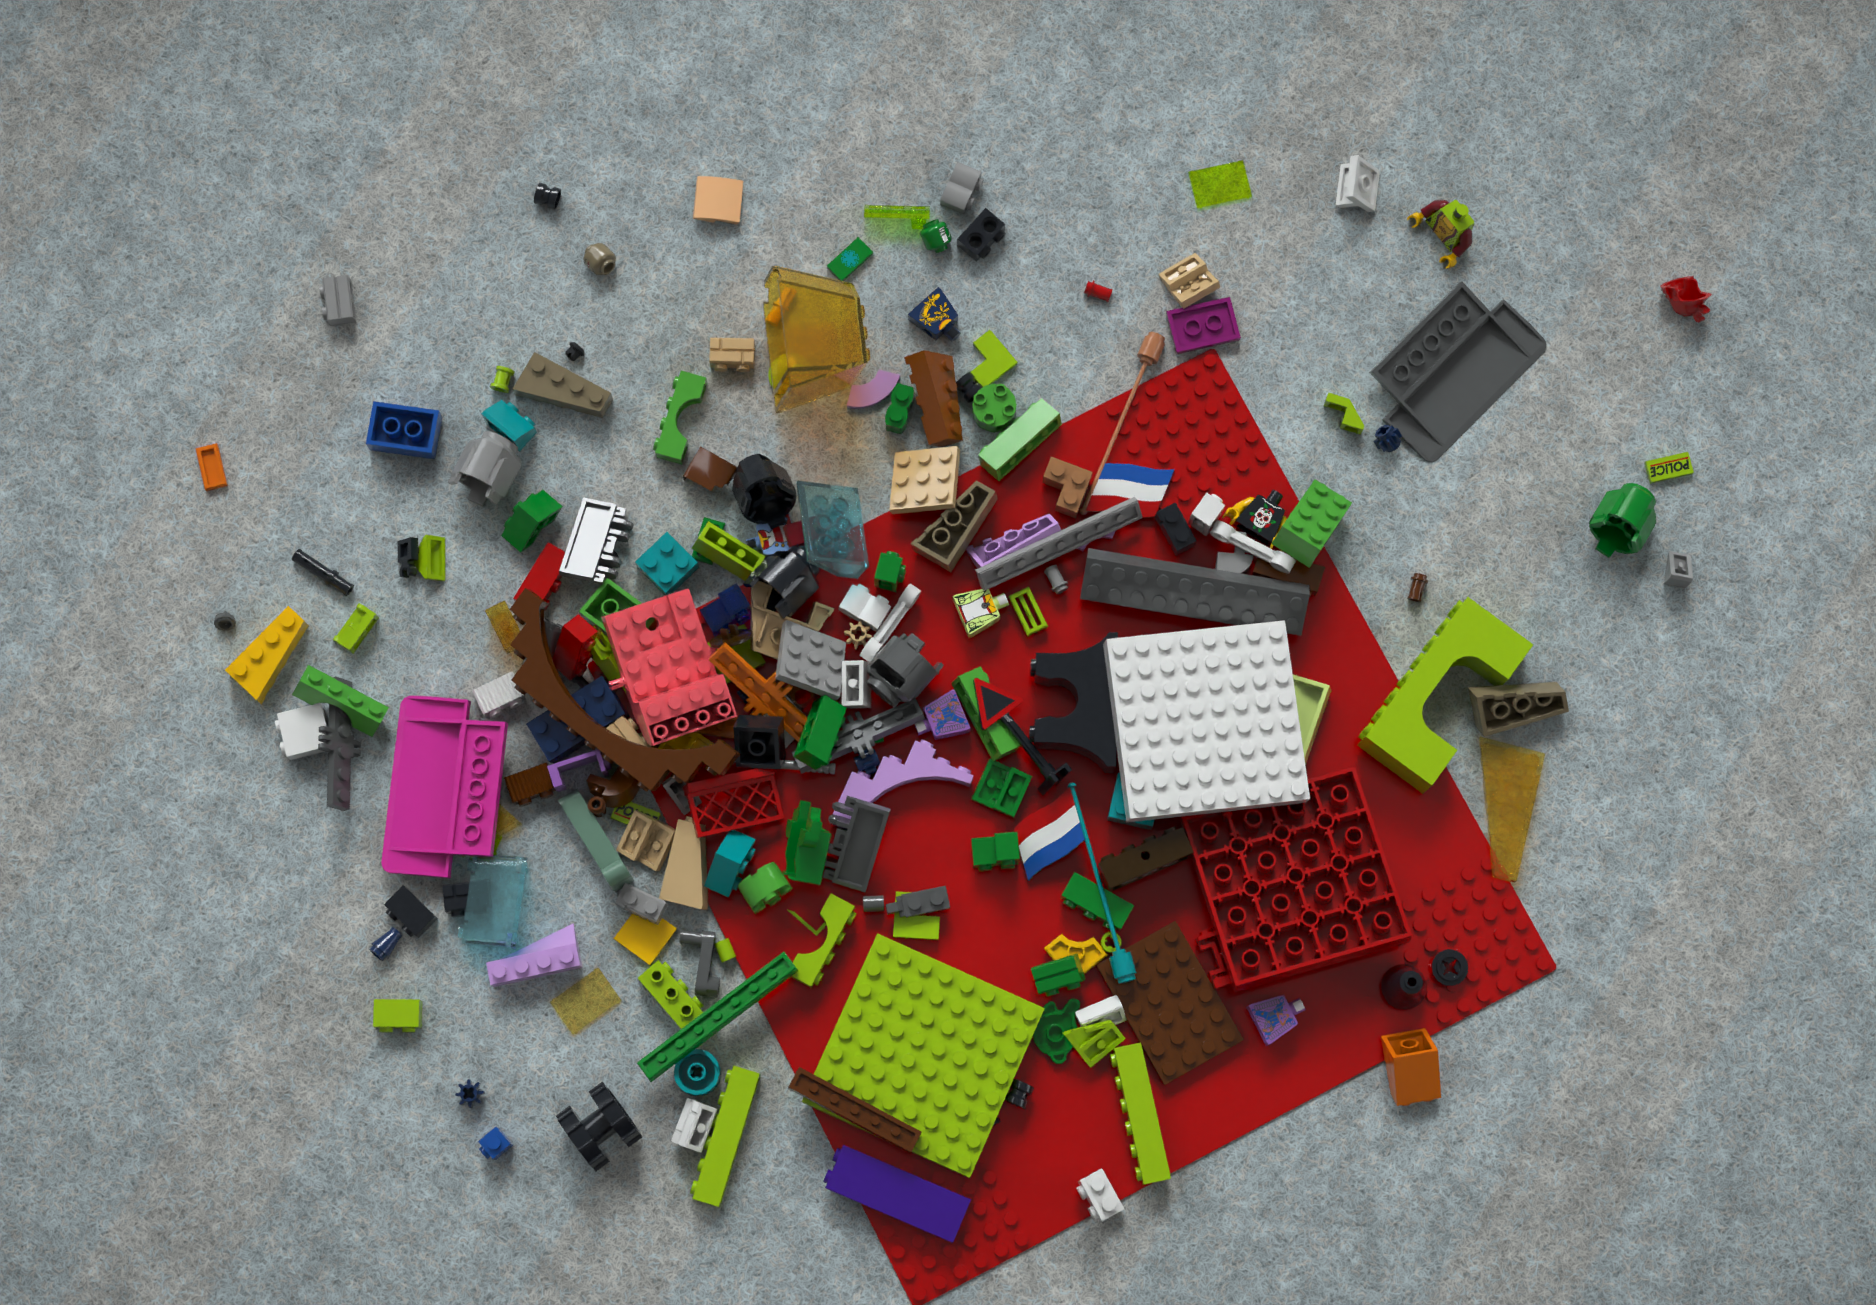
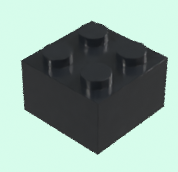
(759, 741)

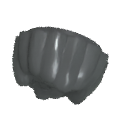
(224, 618)

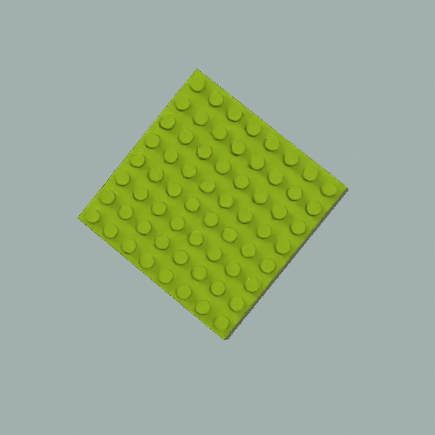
(929, 1050)

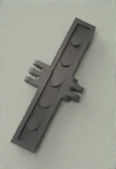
(862, 734)
(340, 749)

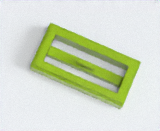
(1035, 629)

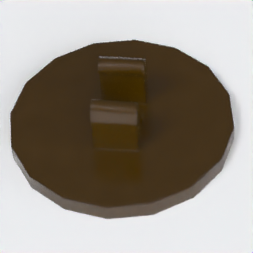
(732, 637)

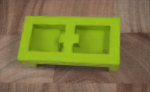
(356, 628)

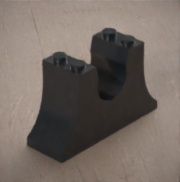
(1090, 726)

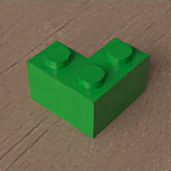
(529, 519)
(995, 851)

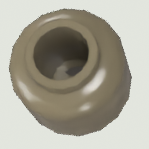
(599, 259)

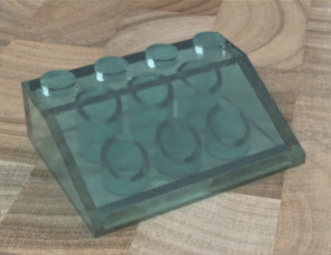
(833, 528)

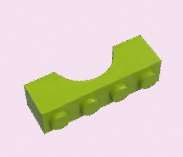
(836, 915)

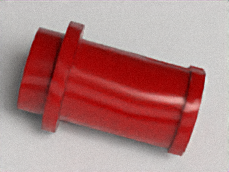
(1098, 291)

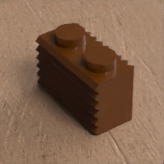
(530, 785)

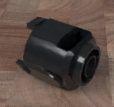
(763, 491)
(790, 577)

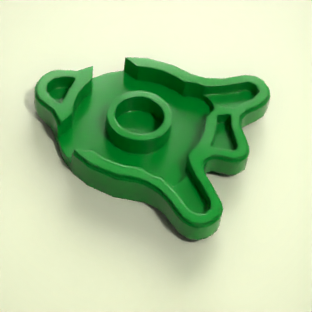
(1050, 1030)

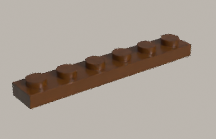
(854, 1110)

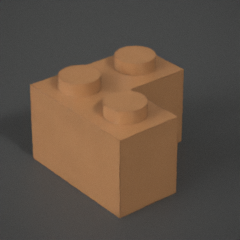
(1072, 482)

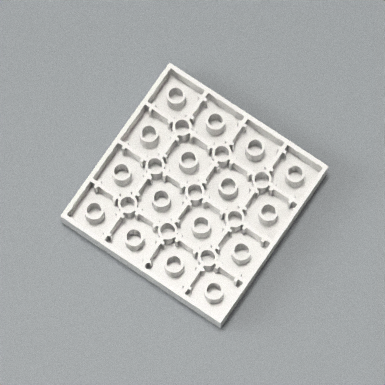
(1206, 721)

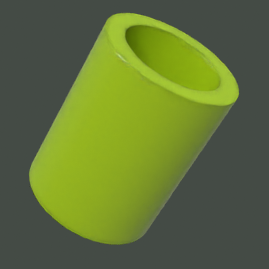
(725, 950)

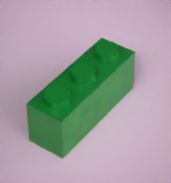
(820, 732)
(1086, 896)

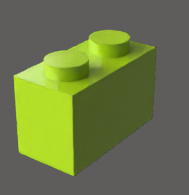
(397, 1014)

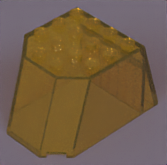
(812, 336)

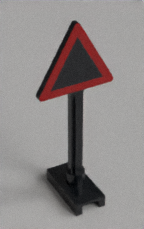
(995, 705)

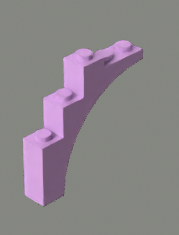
(892, 774)

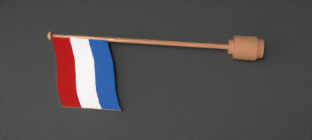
(1124, 481)

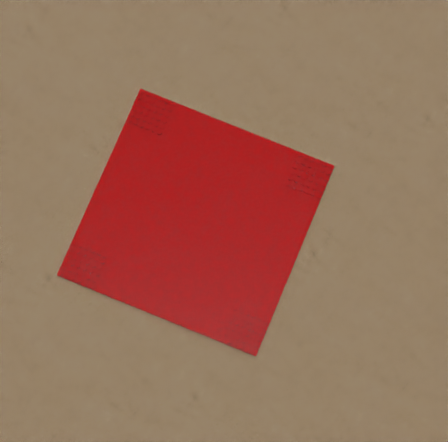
(1003, 922)

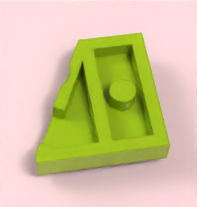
(1094, 1040)

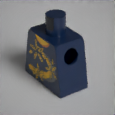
(935, 316)

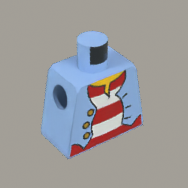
(770, 539)

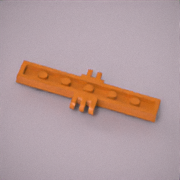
(762, 694)

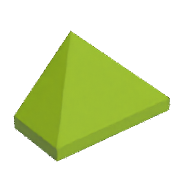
(431, 558)

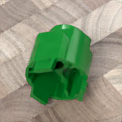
(1624, 520)

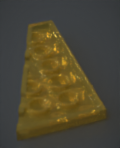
(1510, 791)

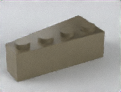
(556, 385)
(953, 531)
(1515, 705)

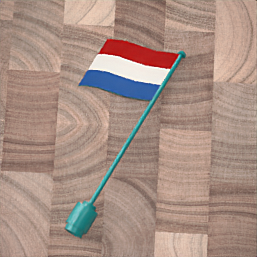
(1051, 836)

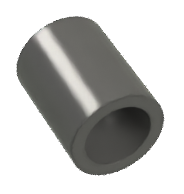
(873, 903)

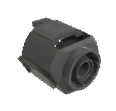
(900, 670)

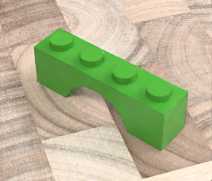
(688, 391)
(321, 688)

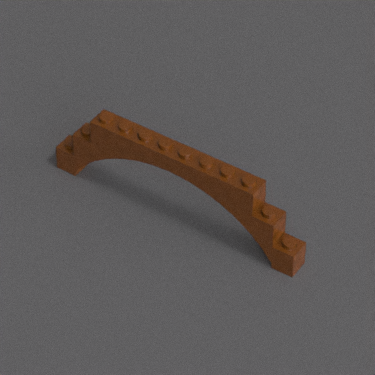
(542, 682)

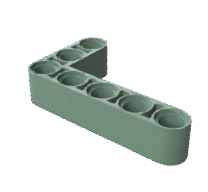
(596, 840)

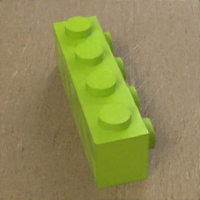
(671, 994)

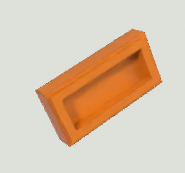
(211, 467)

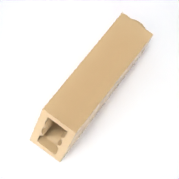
(686, 868)

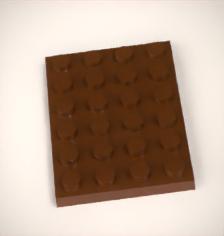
(1172, 1004)

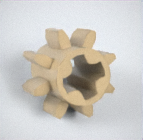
(854, 628)

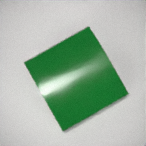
(1001, 788)

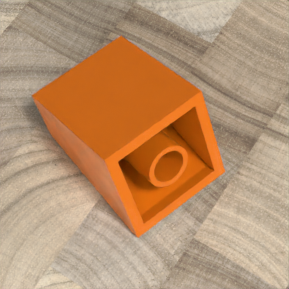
(1412, 1067)

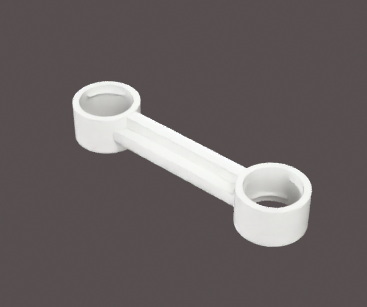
(1277, 559)
(904, 603)

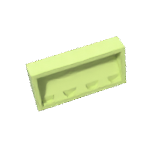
(1311, 703)

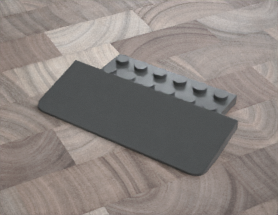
(1454, 369)

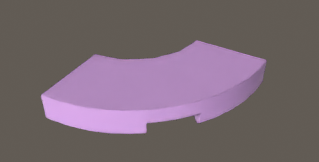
(873, 392)

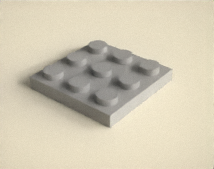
(810, 660)

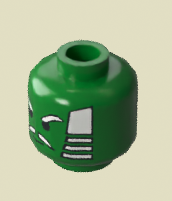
(935, 236)

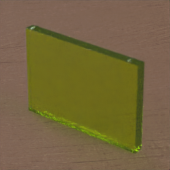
(1220, 184)

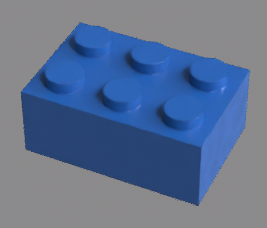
(404, 430)

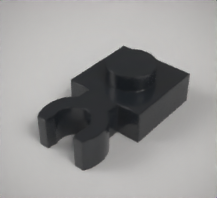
(407, 554)

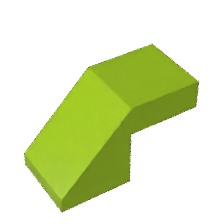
(1351, 420)

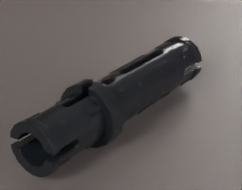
(343, 586)

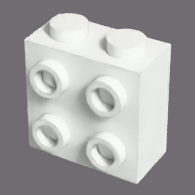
(301, 730)

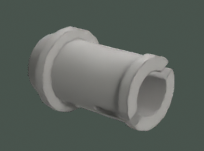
(1056, 579)

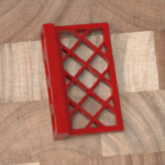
(726, 783)

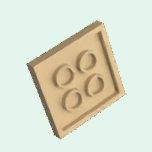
(924, 480)

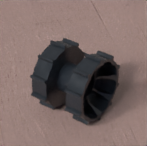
(599, 1126)

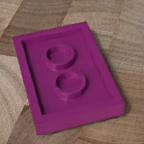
(1203, 325)

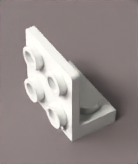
(1100, 1196)

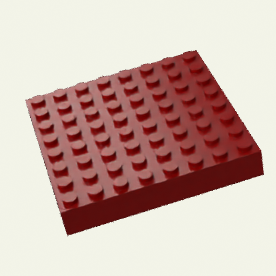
(1297, 883)

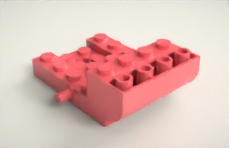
(667, 669)

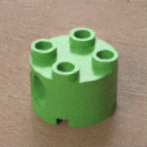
(994, 408)

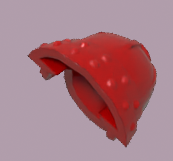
(1686, 297)

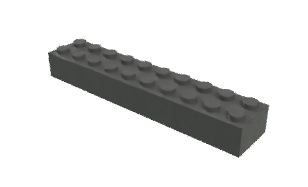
(1193, 591)

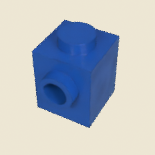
(494, 1144)

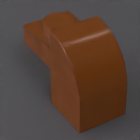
(616, 791)

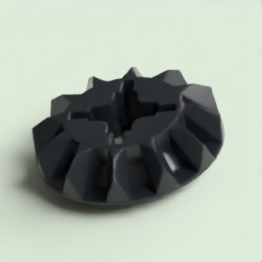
(1460, 967)

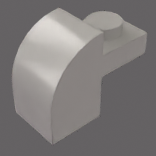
(1234, 562)

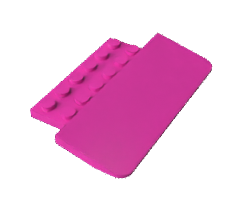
(442, 787)

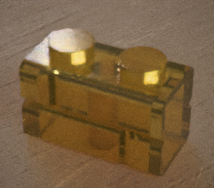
(503, 624)

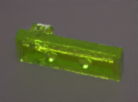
(917, 214)

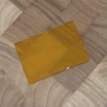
(585, 1001)

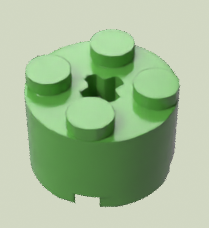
(764, 887)

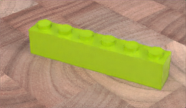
(1141, 1114)
(726, 1136)

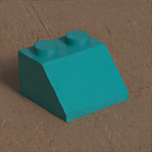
(509, 424)

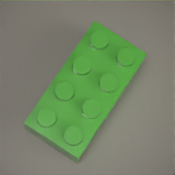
(1311, 523)

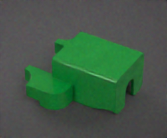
(806, 845)

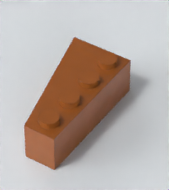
(937, 396)

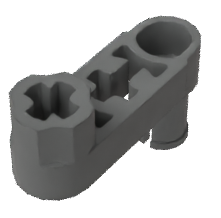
(705, 984)

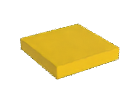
(645, 937)

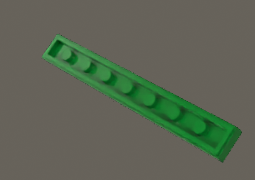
(717, 1016)

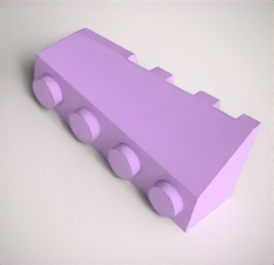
(1013, 540)
(544, 957)

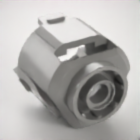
(487, 468)

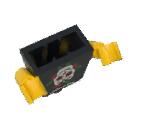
(1259, 517)

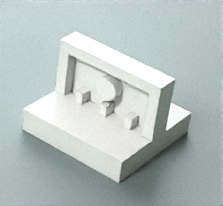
(1358, 184)

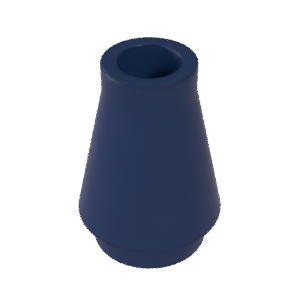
(385, 944)

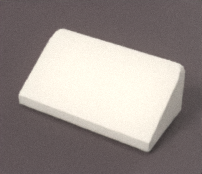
(1101, 1011)

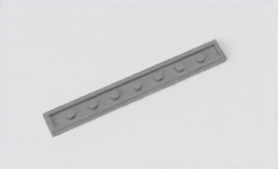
(1059, 543)

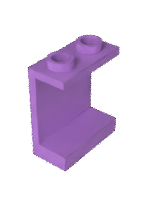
(555, 770)

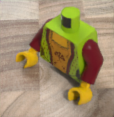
(1450, 224)

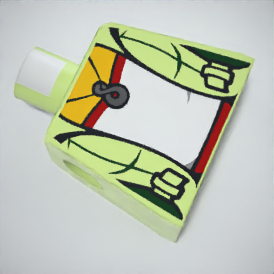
(979, 609)

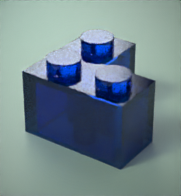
(728, 609)

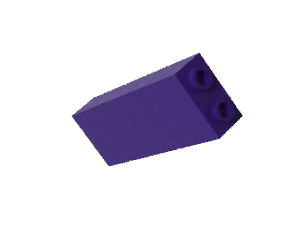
(896, 1193)

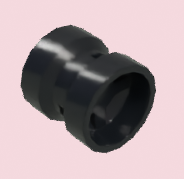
(546, 195)
(968, 386)
(1019, 1094)

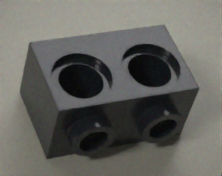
(976, 232)

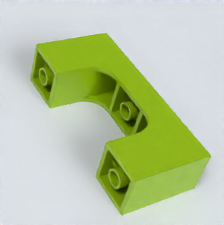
(1399, 732)

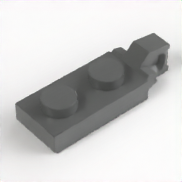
(920, 902)

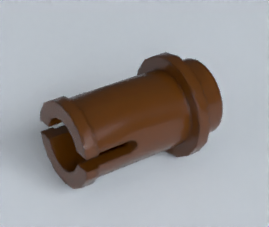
(1417, 587)
(599, 801)

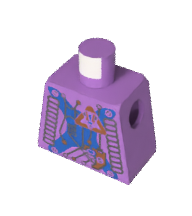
(944, 718)
(1275, 1017)

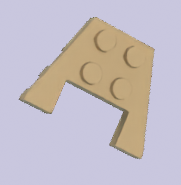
(768, 624)

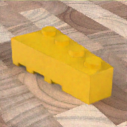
(267, 655)

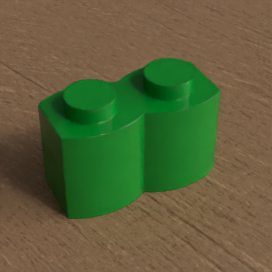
(901, 404)

